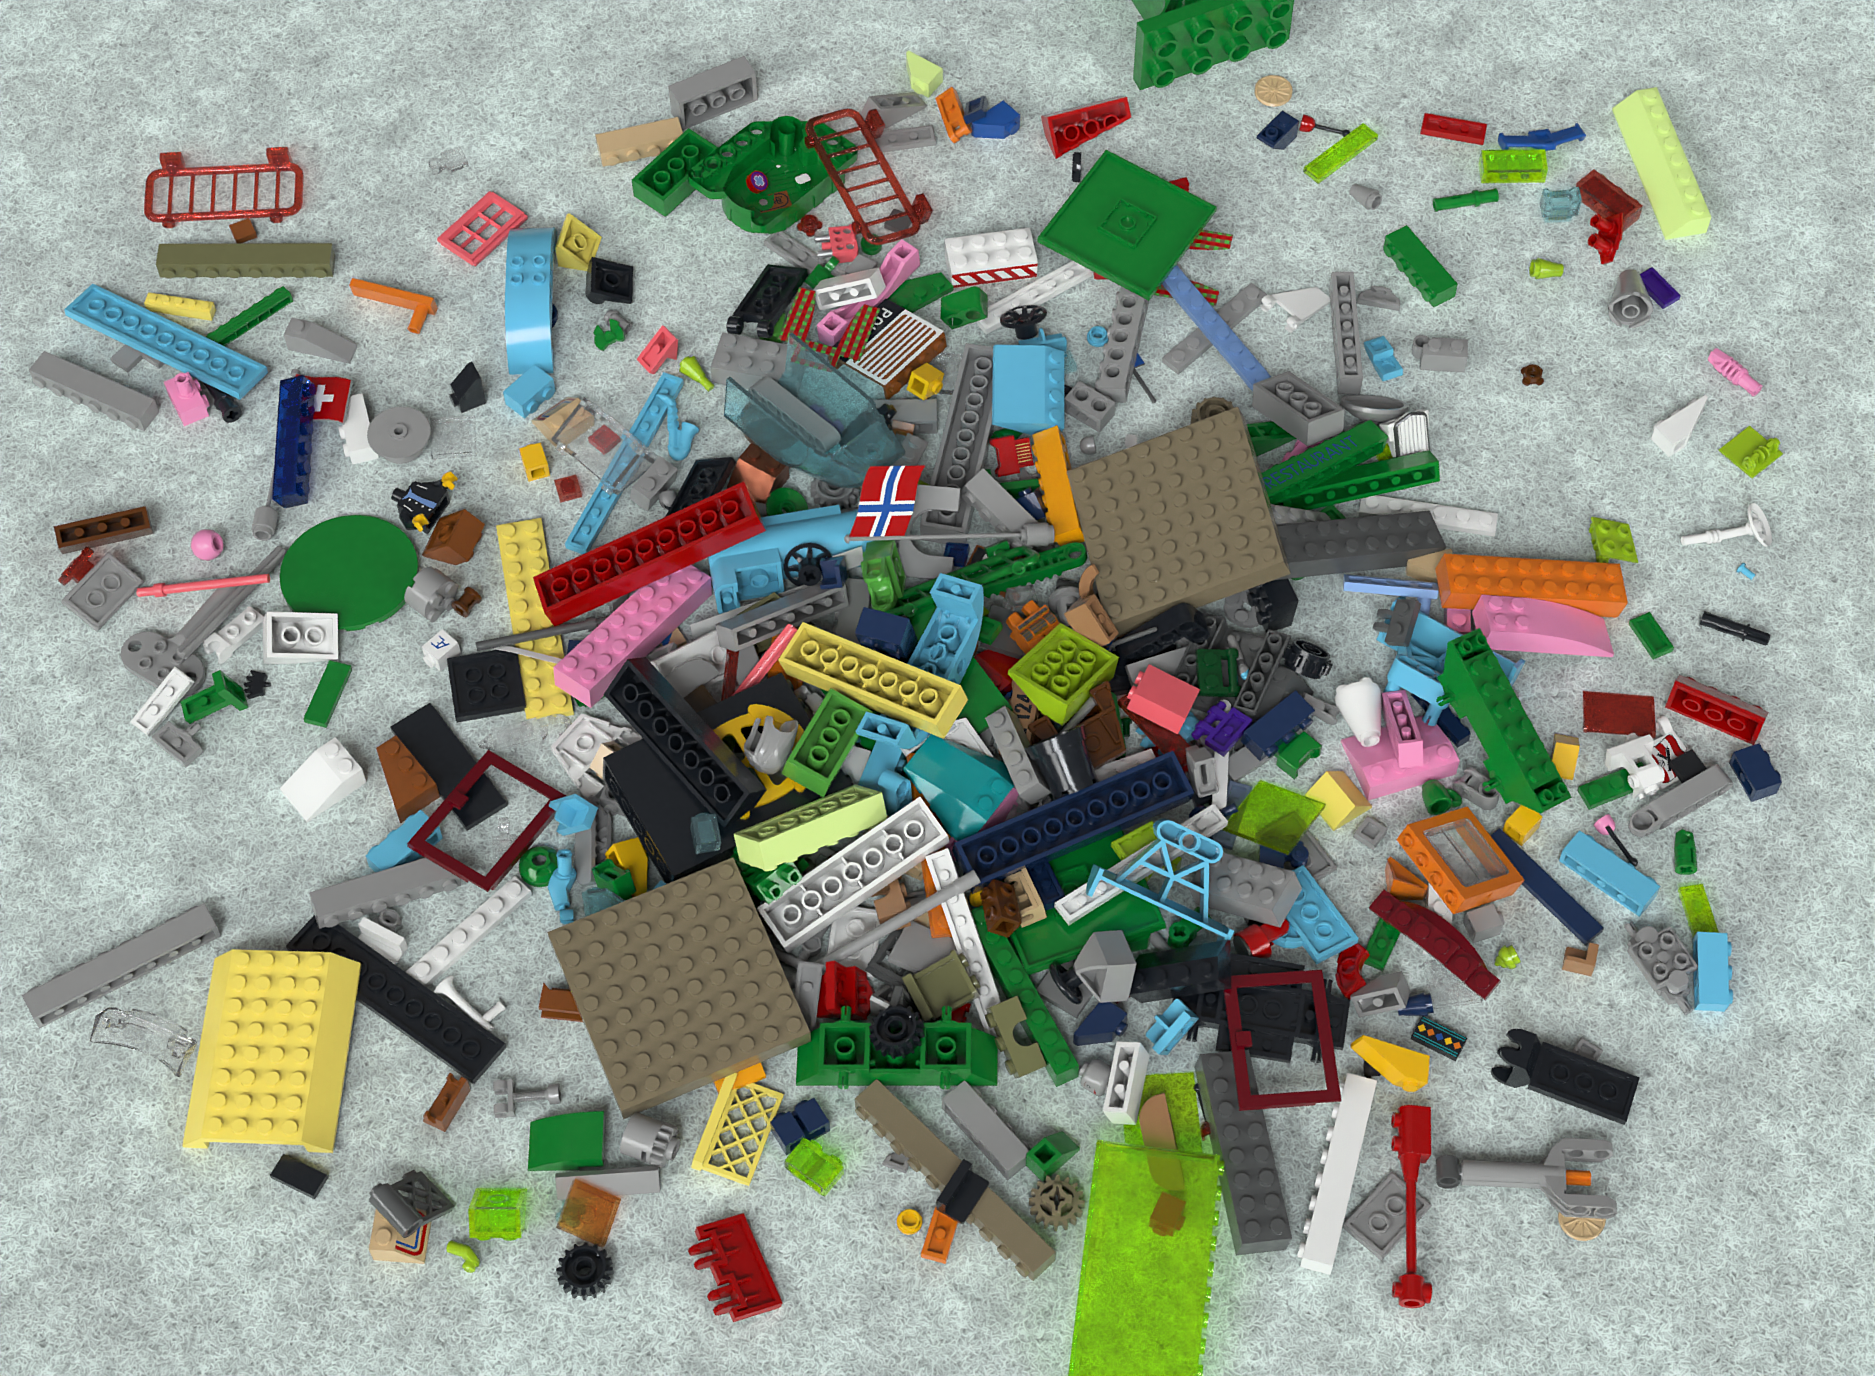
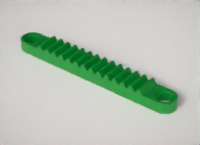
(1050, 563)

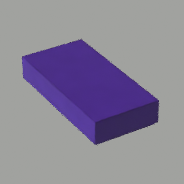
(1659, 288)

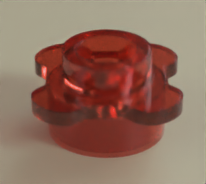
(809, 225)

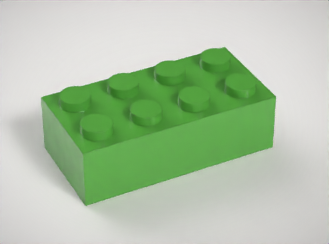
(825, 743)

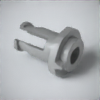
(1062, 600)

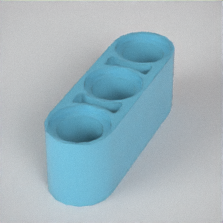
(895, 791)

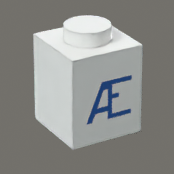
(439, 649)

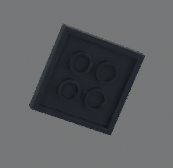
(486, 685)

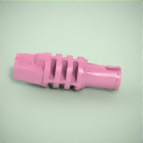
(1734, 372)

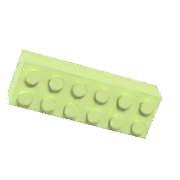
(810, 827)

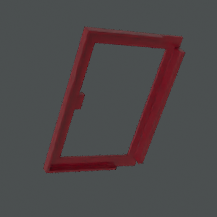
(458, 799)
(1241, 1039)

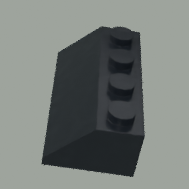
(1182, 972)

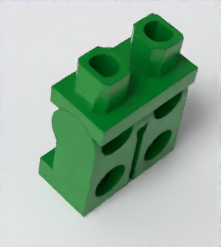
(771, 884)

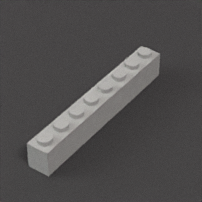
(121, 965)

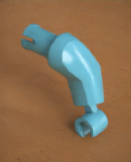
(561, 884)

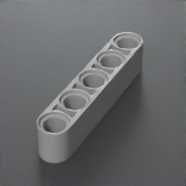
(795, 414)

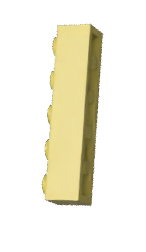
(180, 306)

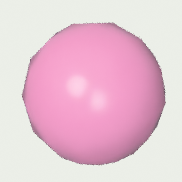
(206, 544)

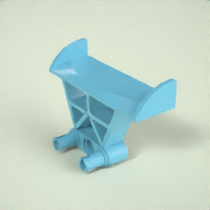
(1424, 660)
(1171, 833)

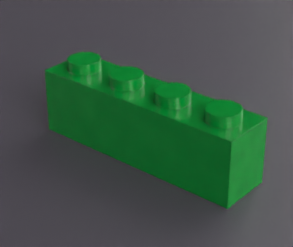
(1420, 266)

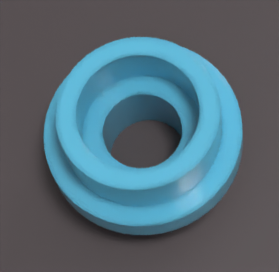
(1097, 331)

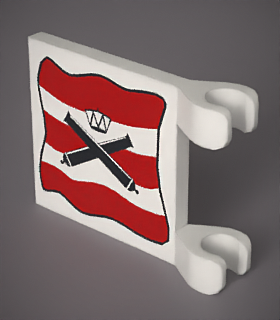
(1665, 749)

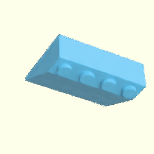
(1028, 388)

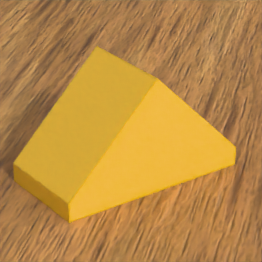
(1565, 755)

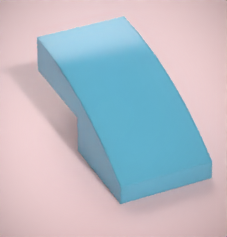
(1382, 358)

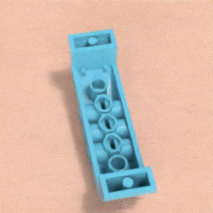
(529, 298)
(942, 651)

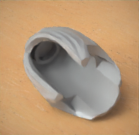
(771, 748)

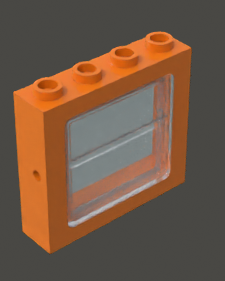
(1460, 860)

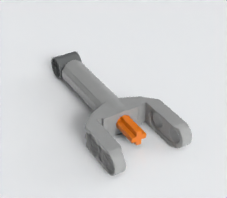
(1547, 1175)

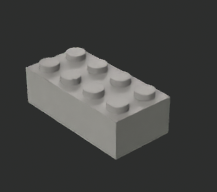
(713, 92)
(747, 360)
(1298, 408)
(1250, 889)

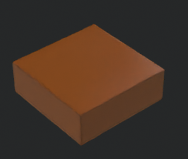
(243, 231)

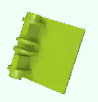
(1751, 451)
(1612, 541)

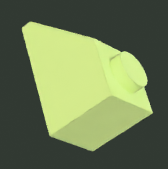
(923, 74)

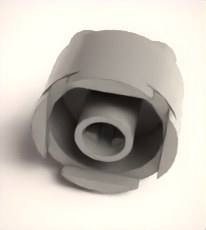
(431, 593)

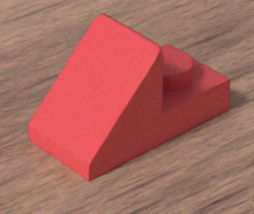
(661, 347)

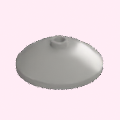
(1374, 407)

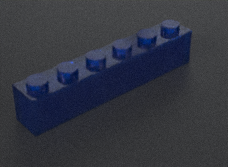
(293, 442)

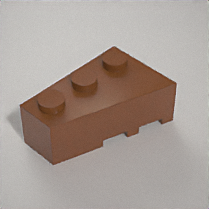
(406, 778)

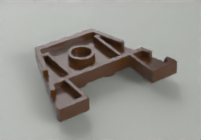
(1102, 730)

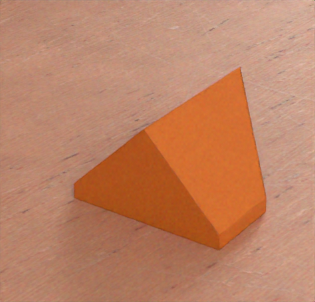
(1403, 883)

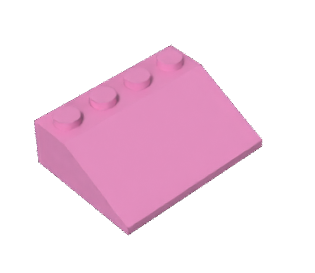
(1379, 770)

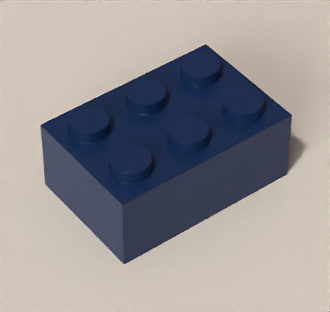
(886, 634)

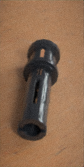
(224, 403)

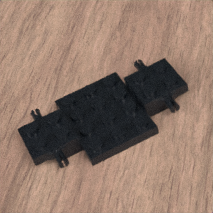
(1272, 1013)

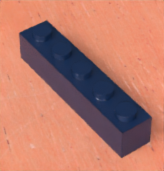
(1448, 724)

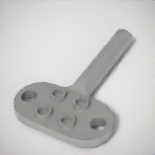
(159, 654)

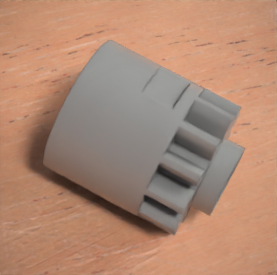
(650, 1140)

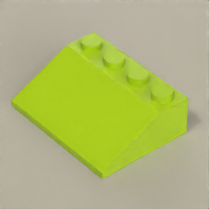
(1062, 672)

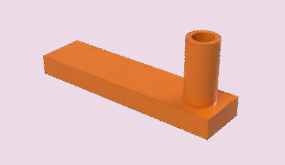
(419, 303)

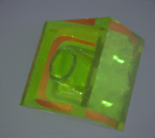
(497, 1213)

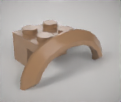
(1088, 615)

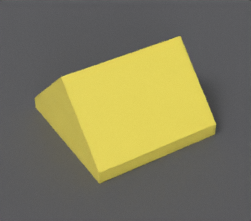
(576, 244)
(1341, 798)

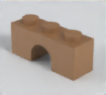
(892, 903)

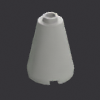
(1630, 301)

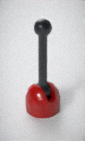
(1308, 124)

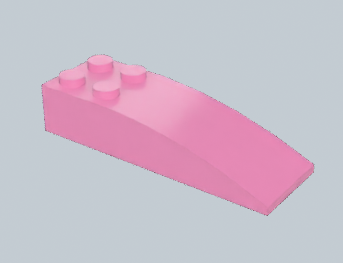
(1540, 627)

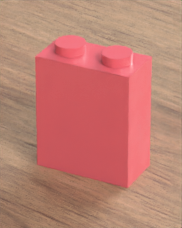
(1162, 698)

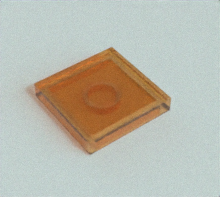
(588, 1213)

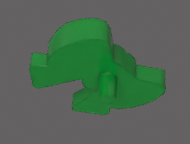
(603, 339)

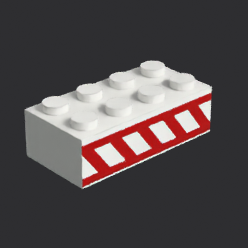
(990, 257)

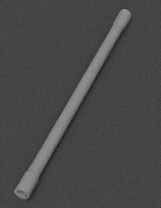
(958, 886)

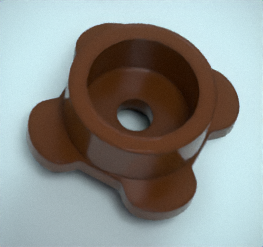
(1533, 370)

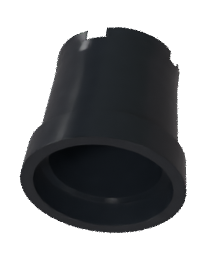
(1064, 761)

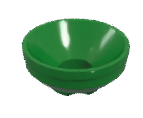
(538, 875)

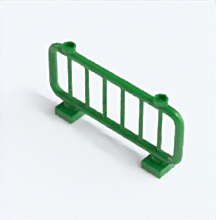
(996, 555)

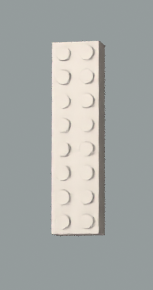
(854, 874)

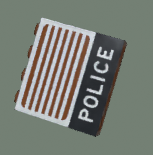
(896, 348)

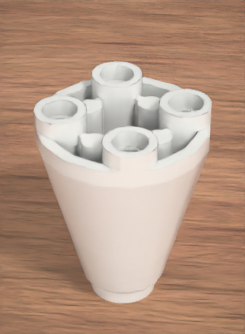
(1361, 708)

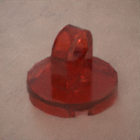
(78, 567)

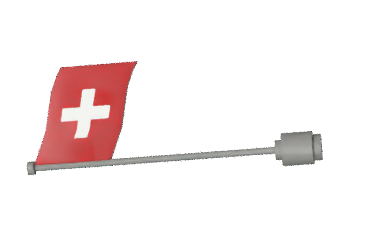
(330, 405)

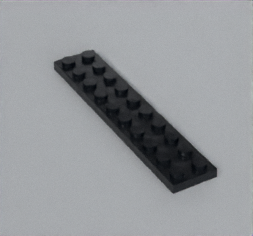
(407, 1003)

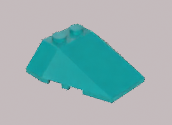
(958, 784)

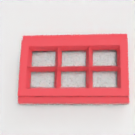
(482, 228)

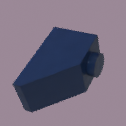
(1101, 1025)

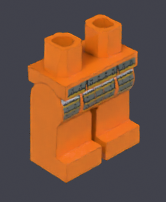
(1034, 628)

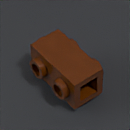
(1000, 908)

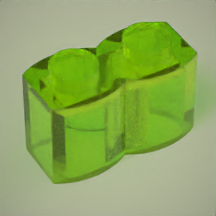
(814, 1166)

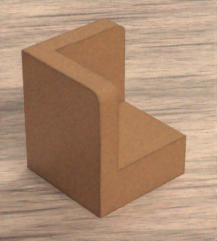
(1581, 961)

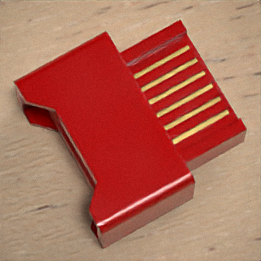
(1011, 454)

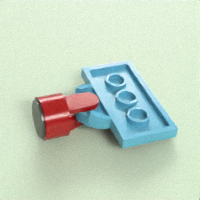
(1310, 924)

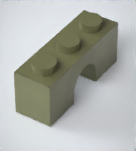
(1020, 1059)

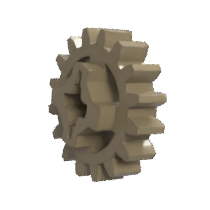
(1067, 1203)

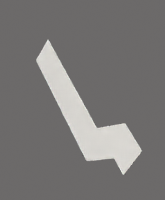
(852, 559)

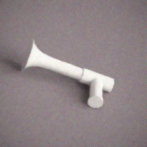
(447, 988)

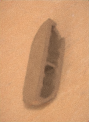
(1157, 1123)

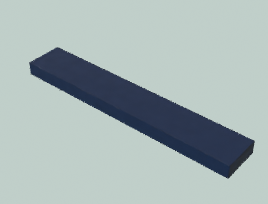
(1549, 892)

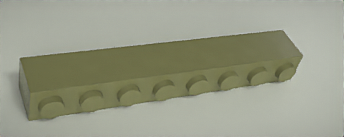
(246, 260)

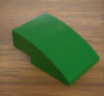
(567, 1142)

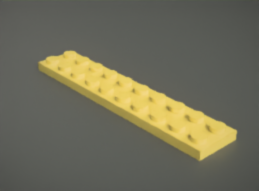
(522, 558)

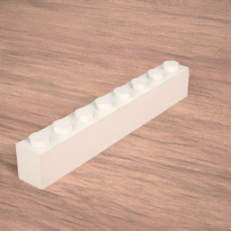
(1338, 1174)

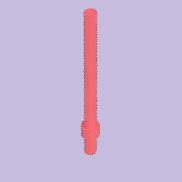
(162, 589)

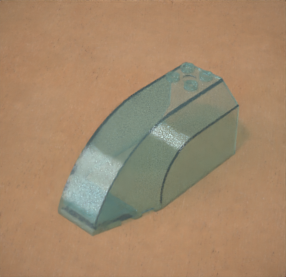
(833, 397)

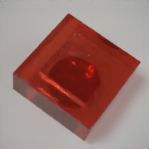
(568, 488)

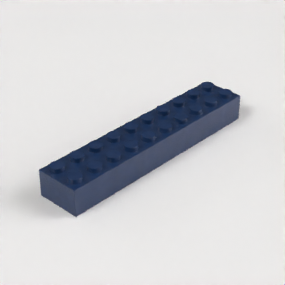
(1074, 820)

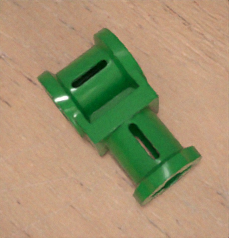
(1183, 932)

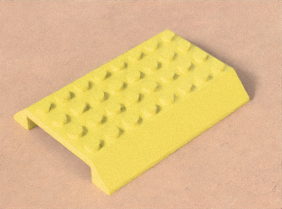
(273, 1049)

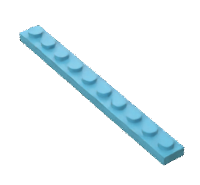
(601, 503)

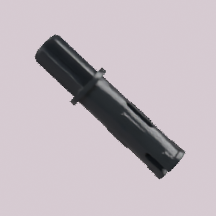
(1734, 628)

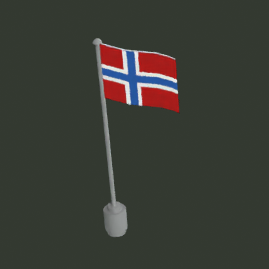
(889, 501)

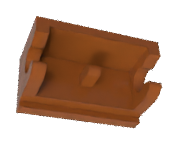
(447, 1103)

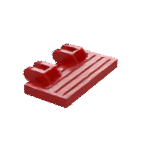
(736, 1262)

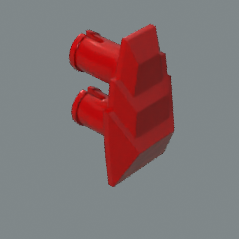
(1608, 237)

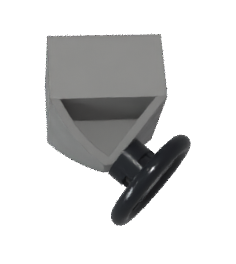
(1102, 965)

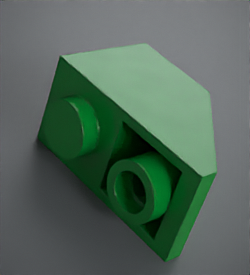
(1050, 1154)

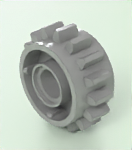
(825, 496)

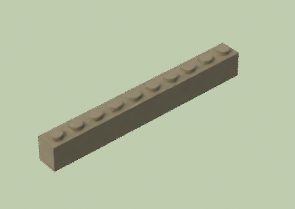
(938, 1164)

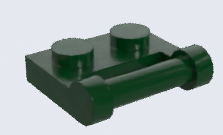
(1210, 672)

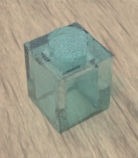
(705, 833)

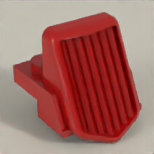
(844, 987)

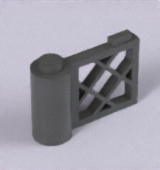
(401, 1210)

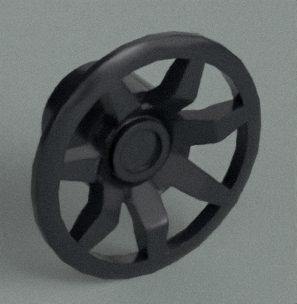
(1025, 323)
(808, 568)

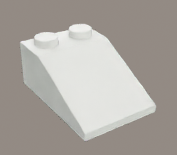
(299, 637)
(323, 780)

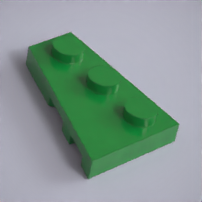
(921, 291)

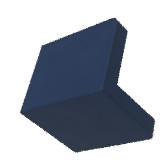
(833, 572)

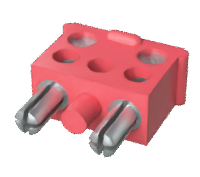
(841, 243)

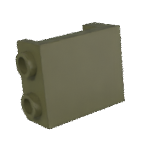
(942, 985)

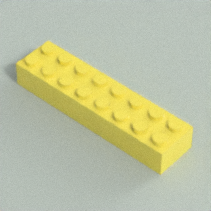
(873, 680)

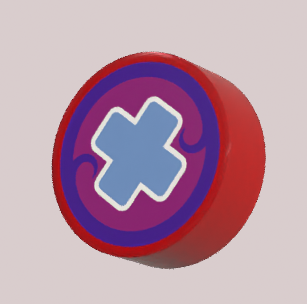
(757, 182)

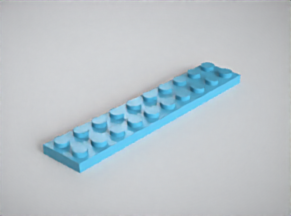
(166, 341)

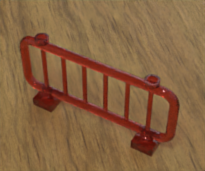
(871, 129)
(174, 166)

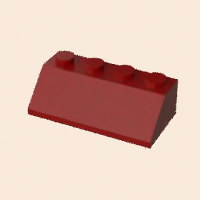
(1716, 709)

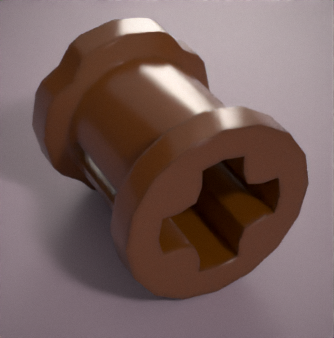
(466, 602)

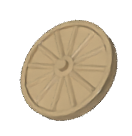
(1273, 90)
(1581, 1228)

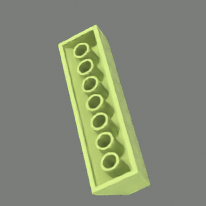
(1662, 164)

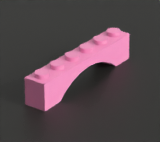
(895, 269)

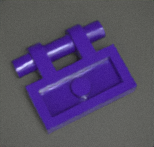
(1226, 733)

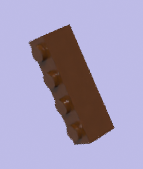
(103, 530)

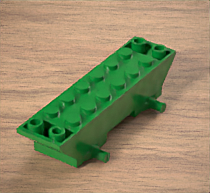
(1517, 756)
(949, 1054)

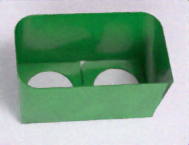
(964, 307)

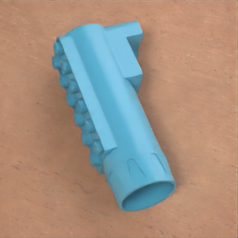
(756, 565)

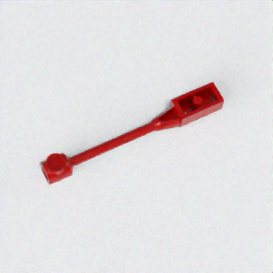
(1413, 1148)

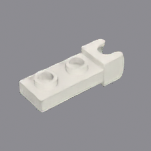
(234, 634)

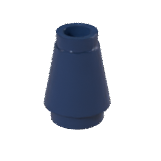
(1418, 1005)

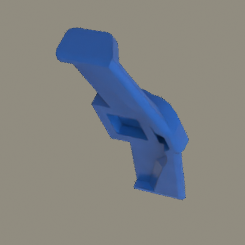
(1542, 138)

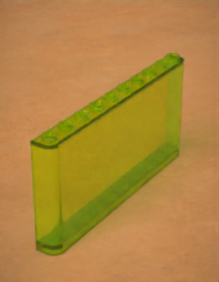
(1146, 1262)

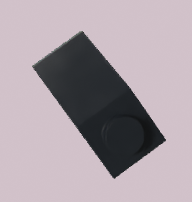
(467, 389)

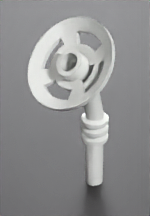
(1753, 527)

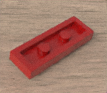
(1453, 129)

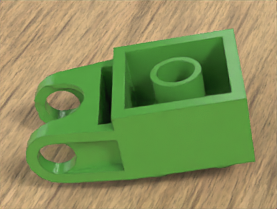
(883, 574)

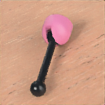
(1606, 827)

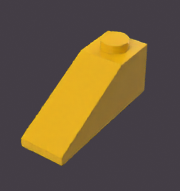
(631, 856)
(1395, 1063)

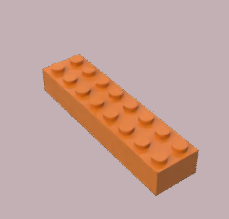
(1578, 584)

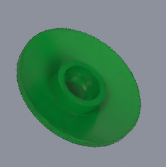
(785, 499)

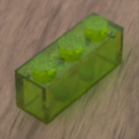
(1513, 166)

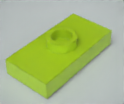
(1134, 841)

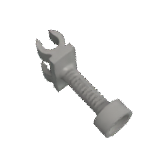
(505, 1087)

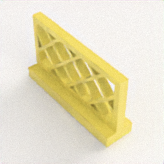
(715, 1128)

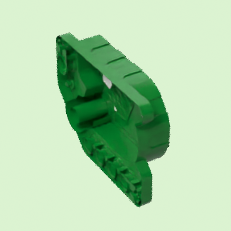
(784, 168)

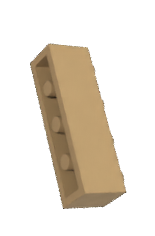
(637, 141)

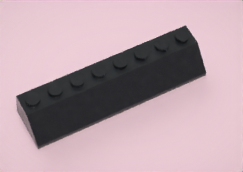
(684, 741)

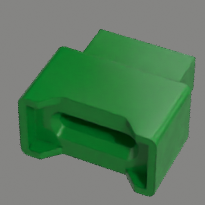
(1296, 753)
(614, 879)

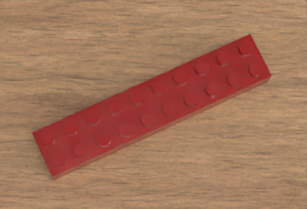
(649, 554)

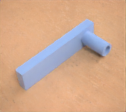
(1422, 590)

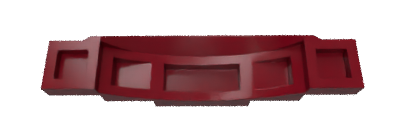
(1438, 940)

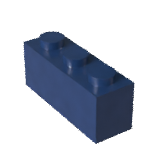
(1278, 726)

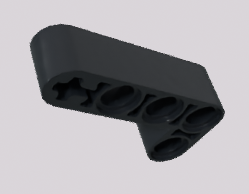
(1171, 625)

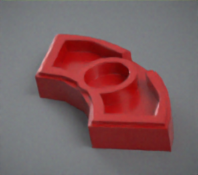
(1350, 969)

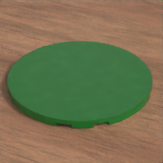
(349, 569)

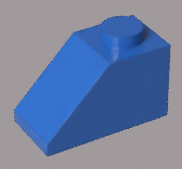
(998, 123)

